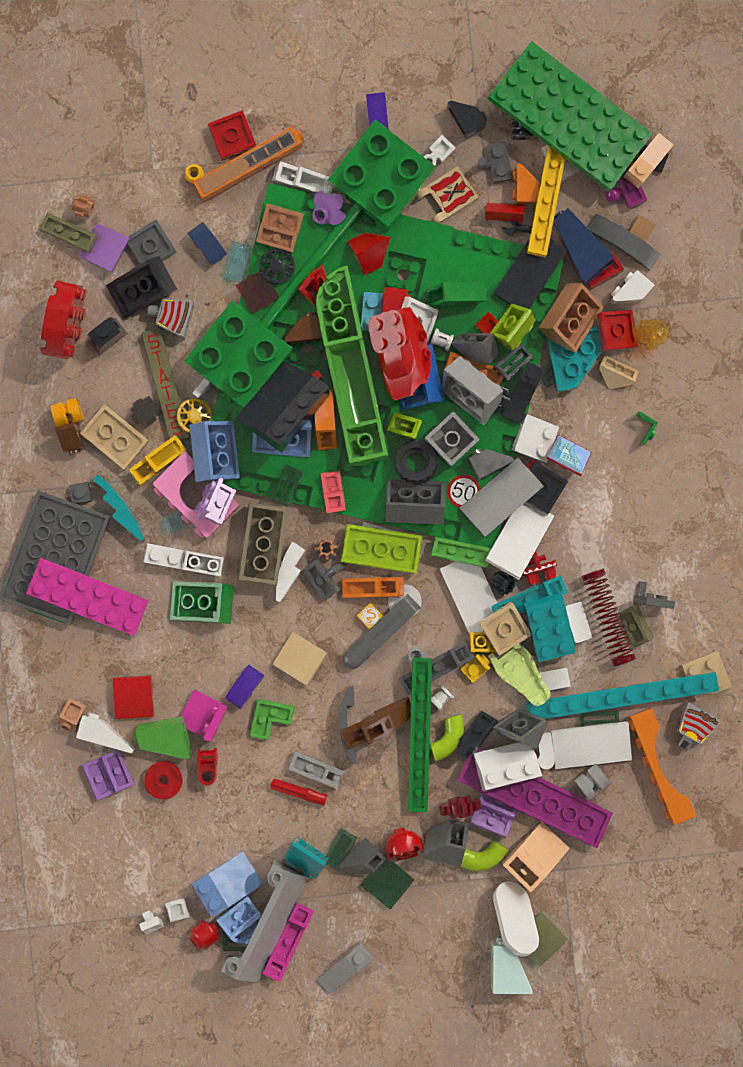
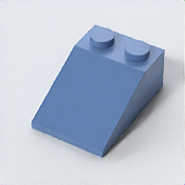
(227, 884)

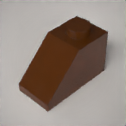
(305, 330)
(70, 438)

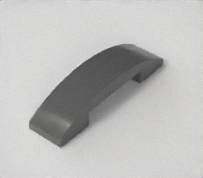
(624, 240)
(443, 664)
(347, 701)

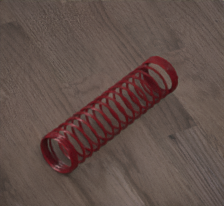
(621, 659)

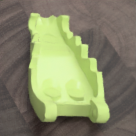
(520, 671)

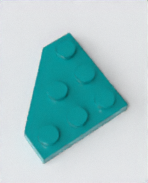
(571, 367)

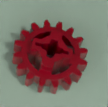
(460, 807)

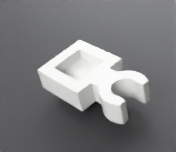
(440, 150)

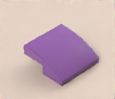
(107, 248)
(107, 774)
(493, 816)

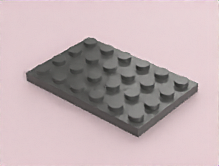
(60, 534)

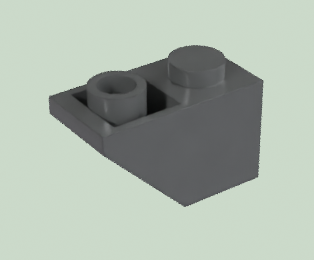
(363, 859)

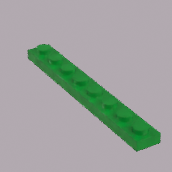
(420, 734)

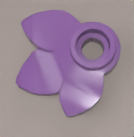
(330, 207)

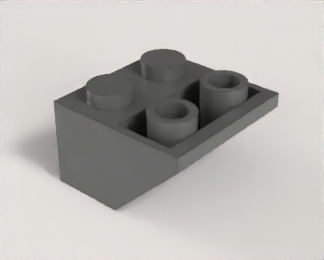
(446, 842)

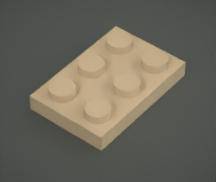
(114, 437)

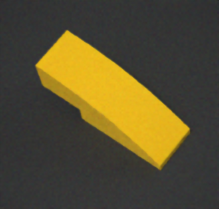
(157, 460)

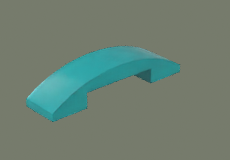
(544, 589)

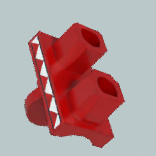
(548, 568)

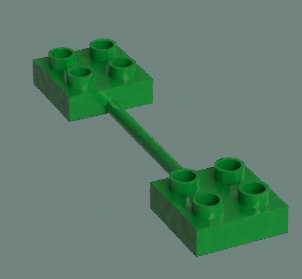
(379, 179)

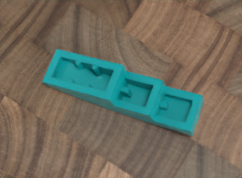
(123, 513)

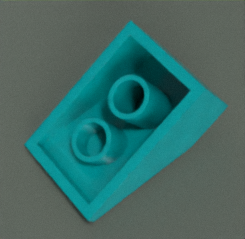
(306, 858)

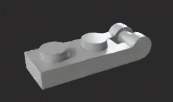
(315, 769)

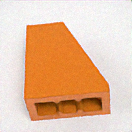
(326, 424)

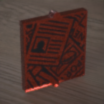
(257, 292)

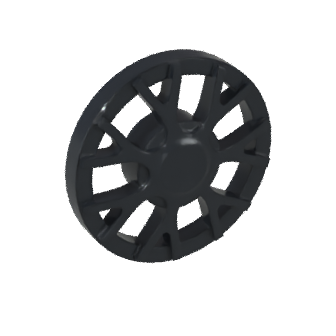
(277, 266)

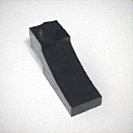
(523, 392)

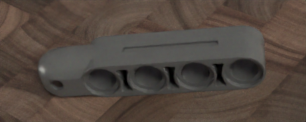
(380, 632)

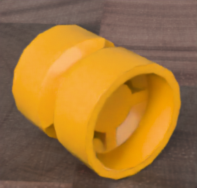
(67, 412)

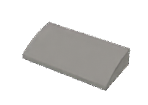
(501, 497)

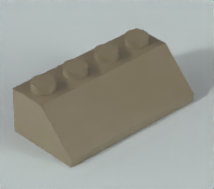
(262, 543)

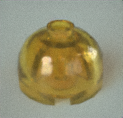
(651, 332)

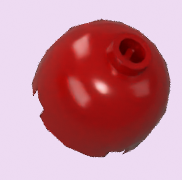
(403, 845)

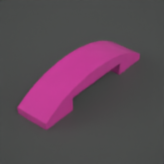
(288, 942)

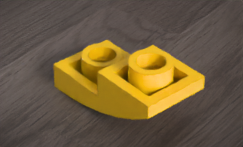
(480, 643)

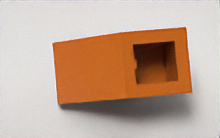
(526, 186)

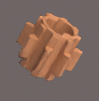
(83, 205)
(321, 548)

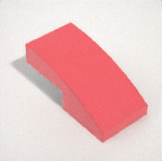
(333, 491)

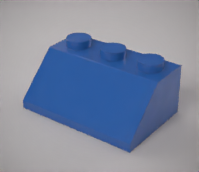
(427, 393)

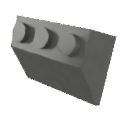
(415, 503)

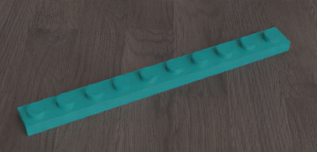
(625, 695)

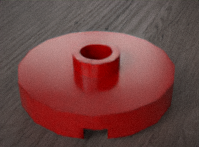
(156, 787)

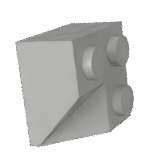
(451, 439)

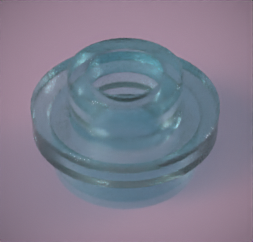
(166, 522)

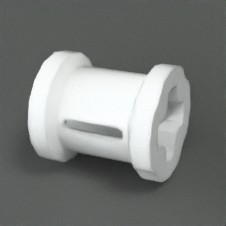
(442, 340)
(441, 697)

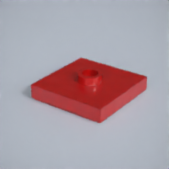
(232, 135)
(616, 330)

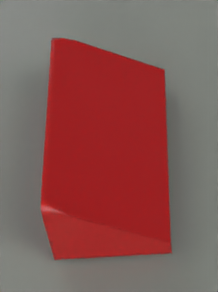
(504, 212)

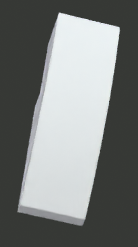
(301, 179)
(288, 571)

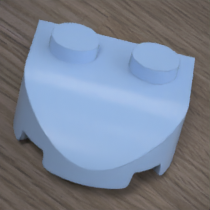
(240, 920)

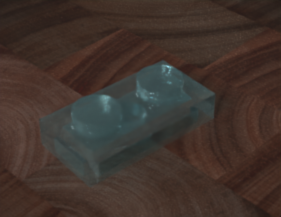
(237, 262)

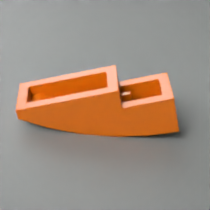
(373, 587)

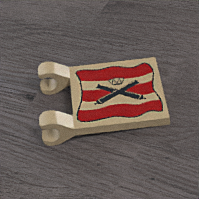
(450, 193)

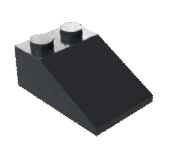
(141, 286)

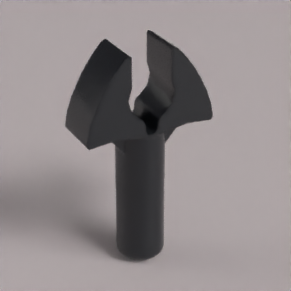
(517, 227)

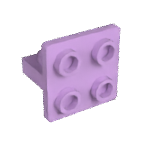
(215, 502)

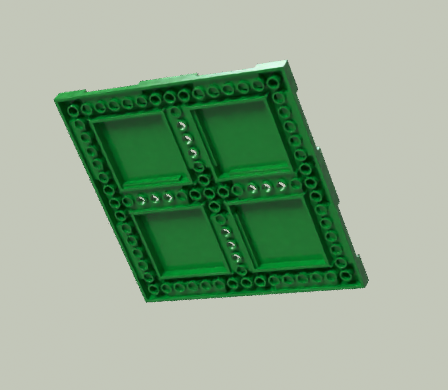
(430, 256)

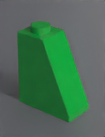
(456, 294)

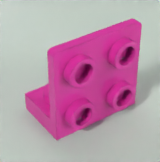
(203, 715)

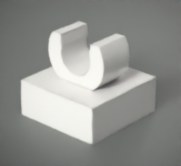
(151, 923)

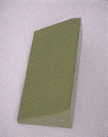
(635, 625)

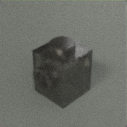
(145, 411)

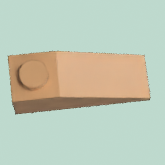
(648, 160)

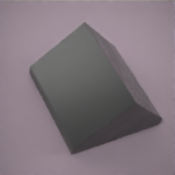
(523, 727)

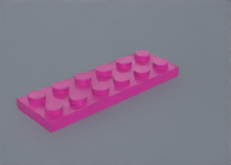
(87, 596)

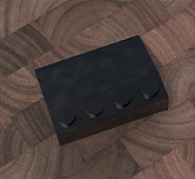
(283, 405)

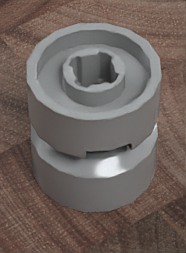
(592, 782)

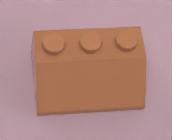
(571, 316)

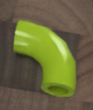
(449, 742)
(486, 859)

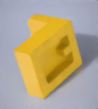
(476, 667)

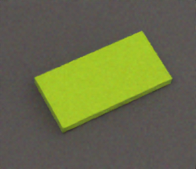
(381, 548)

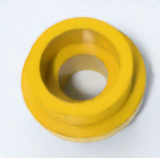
(193, 167)

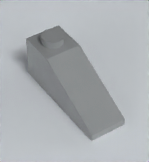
(345, 967)

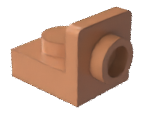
(71, 715)

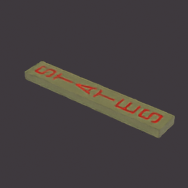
(164, 381)

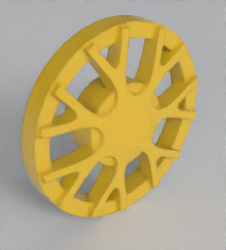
(194, 415)

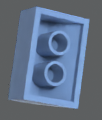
(298, 446)
(214, 450)

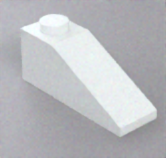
(100, 732)

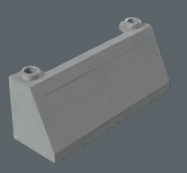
(288, 888)

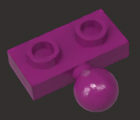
(631, 194)

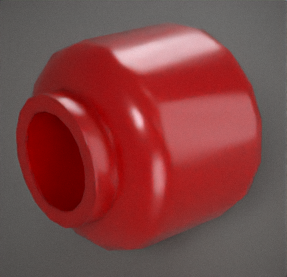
(204, 935)

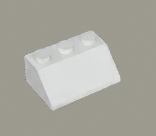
(506, 765)

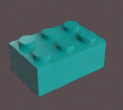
(549, 627)

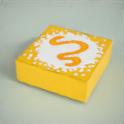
(369, 615)

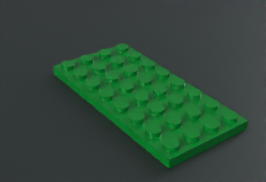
(569, 116)

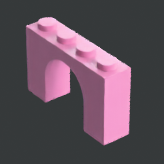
(170, 485)

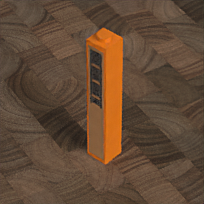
(248, 163)

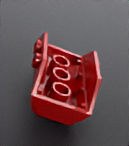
(401, 351)

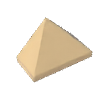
(616, 373)

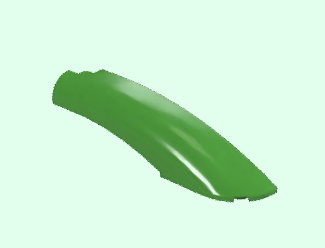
(350, 369)

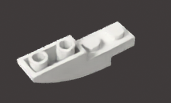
(183, 559)

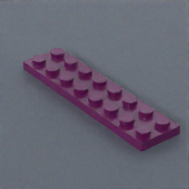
(546, 804)

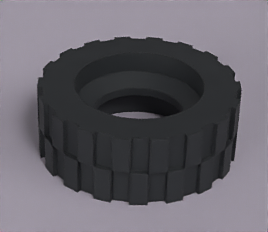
(405, 451)

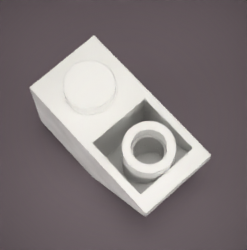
(633, 291)

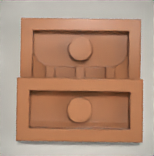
(280, 227)

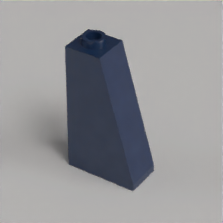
(583, 248)

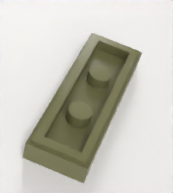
(68, 233)

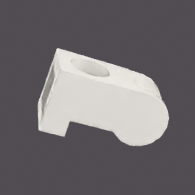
(546, 754)

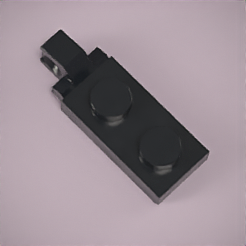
(475, 735)

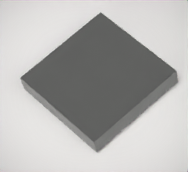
(150, 243)

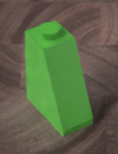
(164, 737)

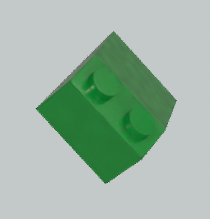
(202, 602)

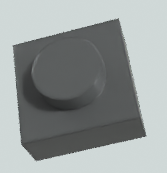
(80, 492)

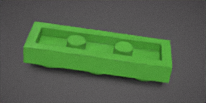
(460, 552)

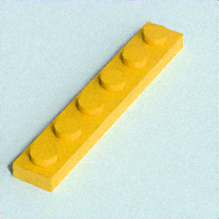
(546, 203)

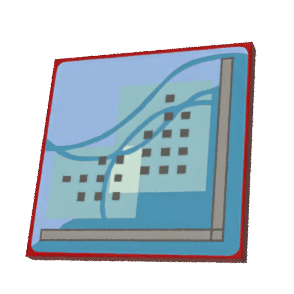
(569, 455)

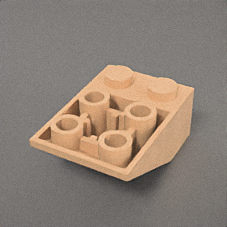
(535, 856)

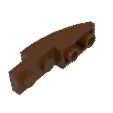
(378, 726)

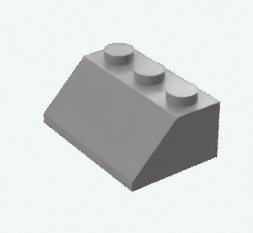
(471, 390)

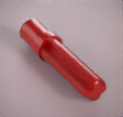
(299, 792)

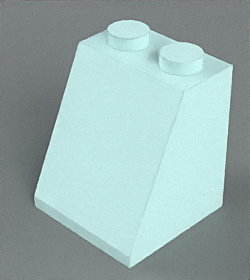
(507, 971)

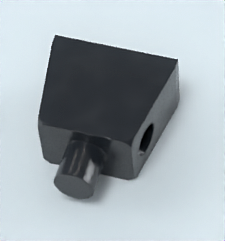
(106, 335)

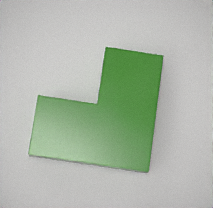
(269, 712)

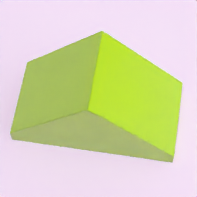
(404, 426)

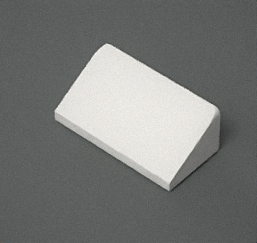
(578, 622)

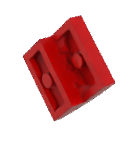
(133, 697)

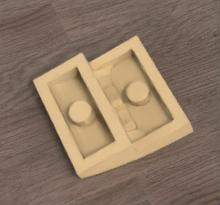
(300, 658)

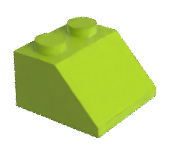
(513, 326)

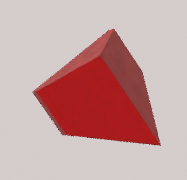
(369, 251)
(312, 283)

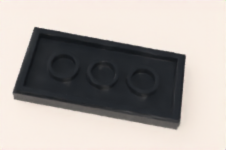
(529, 275)

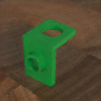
(651, 432)

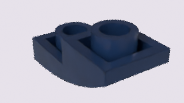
(207, 243)

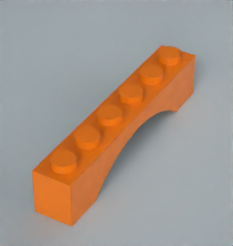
(646, 728)

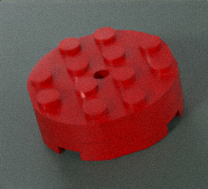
(63, 320)

